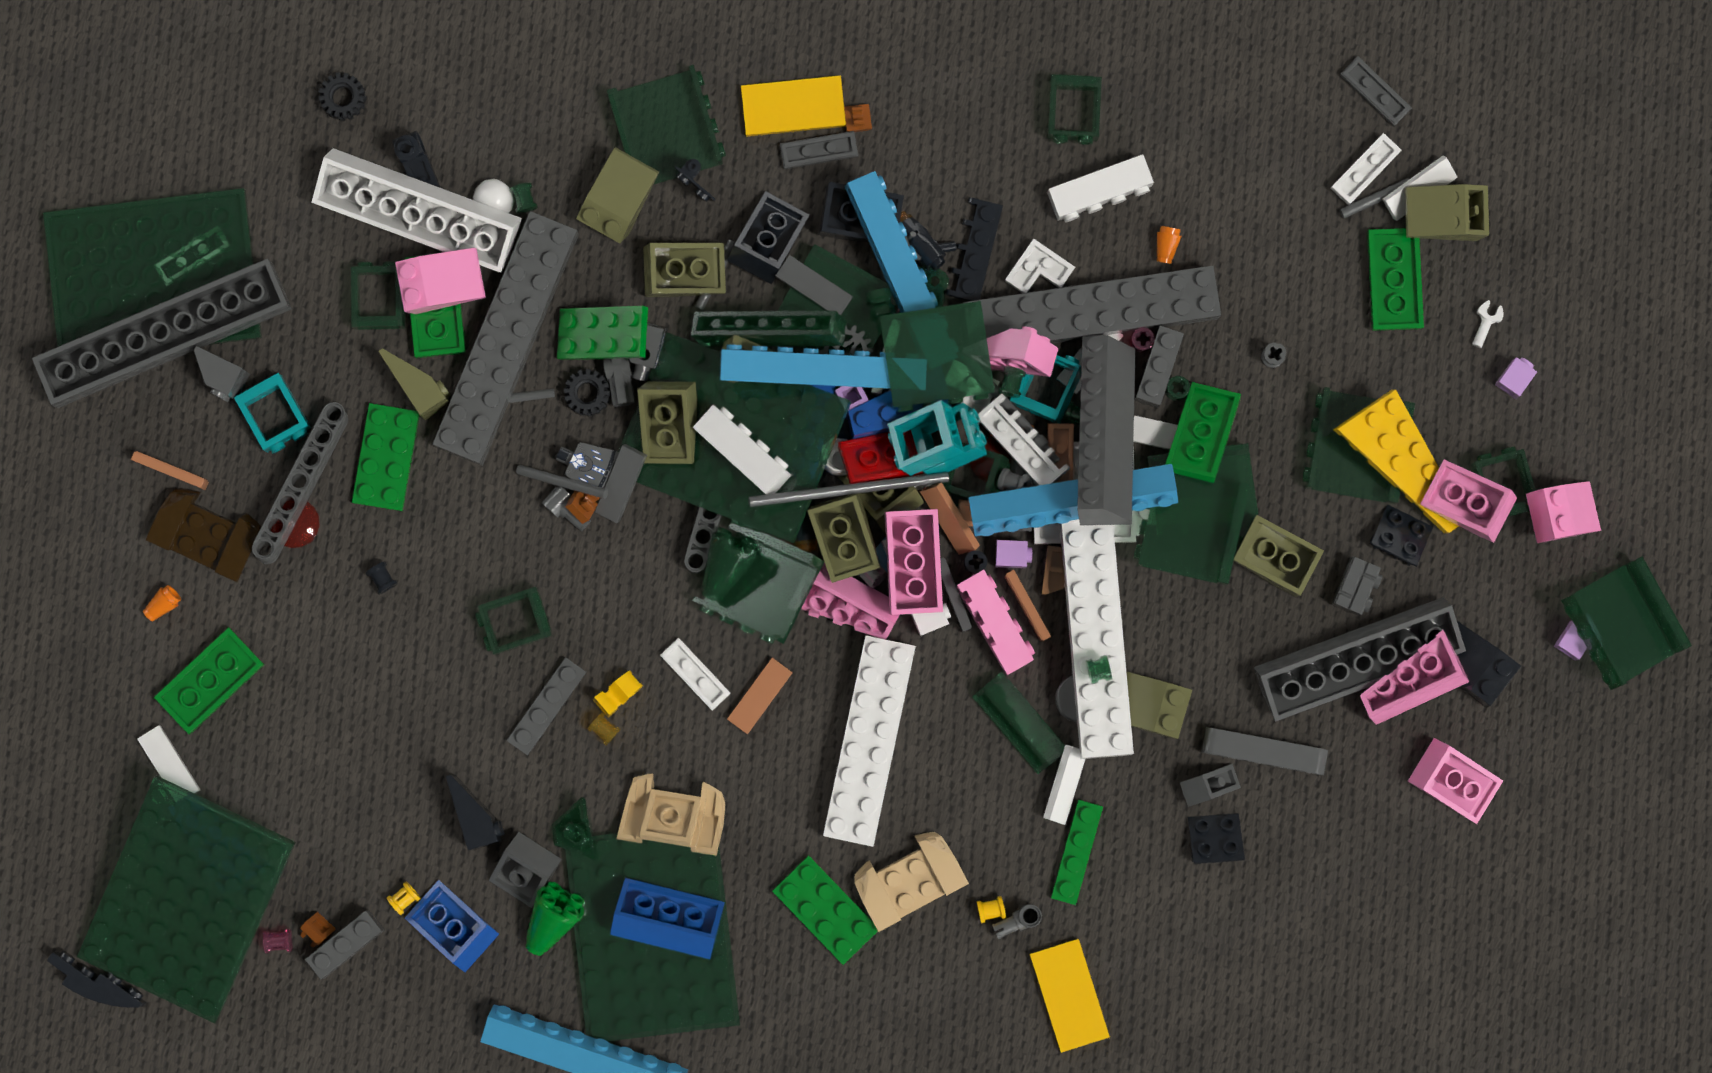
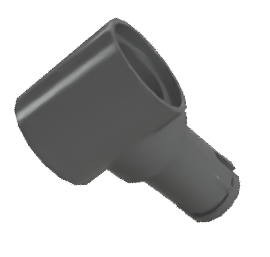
(556, 504)
(1016, 922)

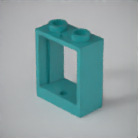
(260, 391)
(1044, 411)
(949, 434)
(972, 451)

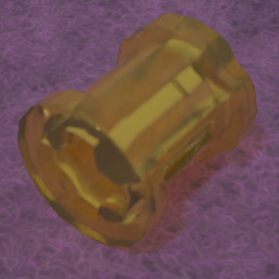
(603, 729)

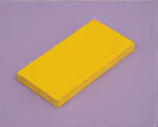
(793, 106)
(1069, 995)

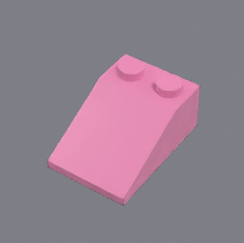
(440, 280)
(1022, 350)
(1469, 500)
(1563, 511)
(1455, 780)

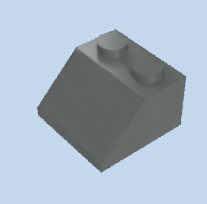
(221, 375)
(524, 869)

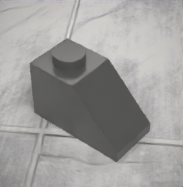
(1210, 785)

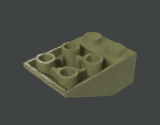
(1447, 212)

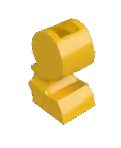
(617, 694)

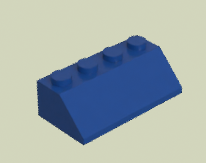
(667, 918)

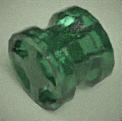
(1098, 669)

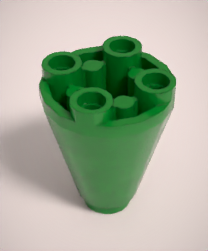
(552, 917)

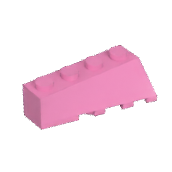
(850, 604)
(1415, 681)

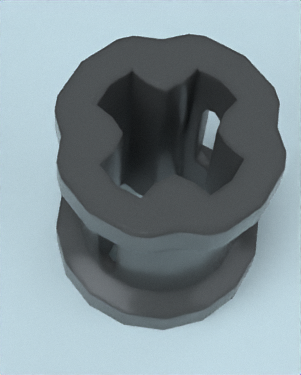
(1272, 363)
(1012, 481)

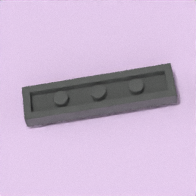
(546, 706)

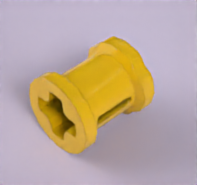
(403, 898)
(991, 909)

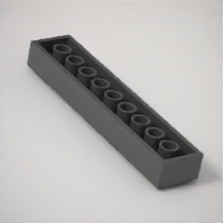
(1108, 306)
(161, 333)
(506, 338)

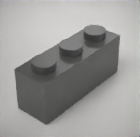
(1159, 367)
(345, 944)

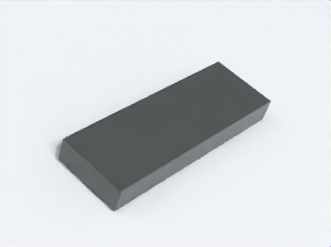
(1375, 91)
(819, 150)
(813, 286)
(621, 483)
(954, 597)

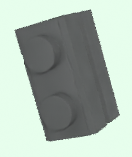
(1356, 586)

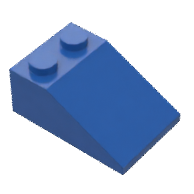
(451, 926)

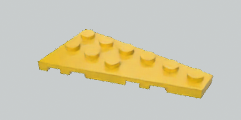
(1395, 449)

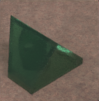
(574, 830)

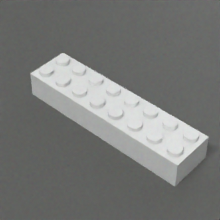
(415, 209)
(869, 741)

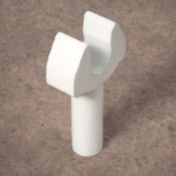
(1486, 322)

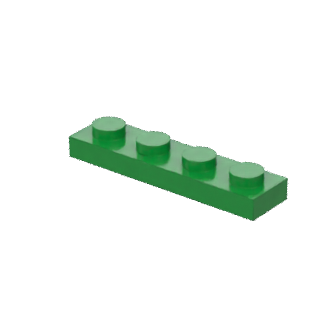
(1076, 852)

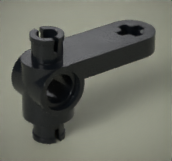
(415, 158)

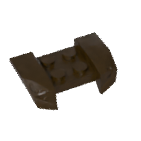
(203, 534)

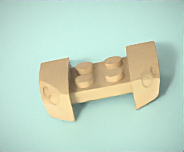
(673, 816)
(909, 881)

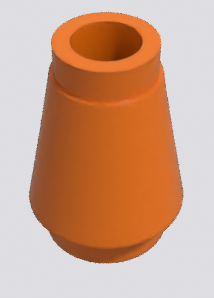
(1167, 243)
(163, 602)

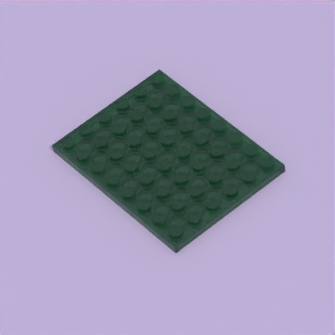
(141, 254)
(790, 419)
(186, 899)
(637, 986)

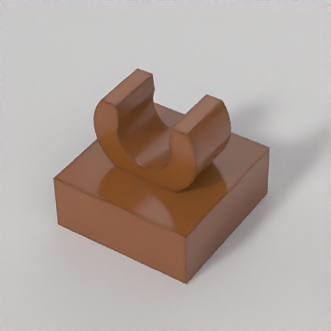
(858, 118)
(582, 506)
(317, 929)

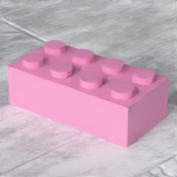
(913, 562)

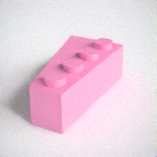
(995, 623)

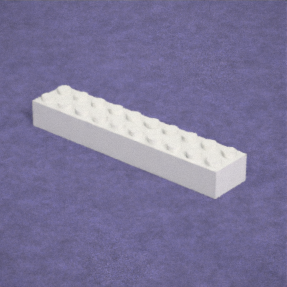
(1096, 632)

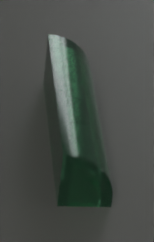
(1019, 722)

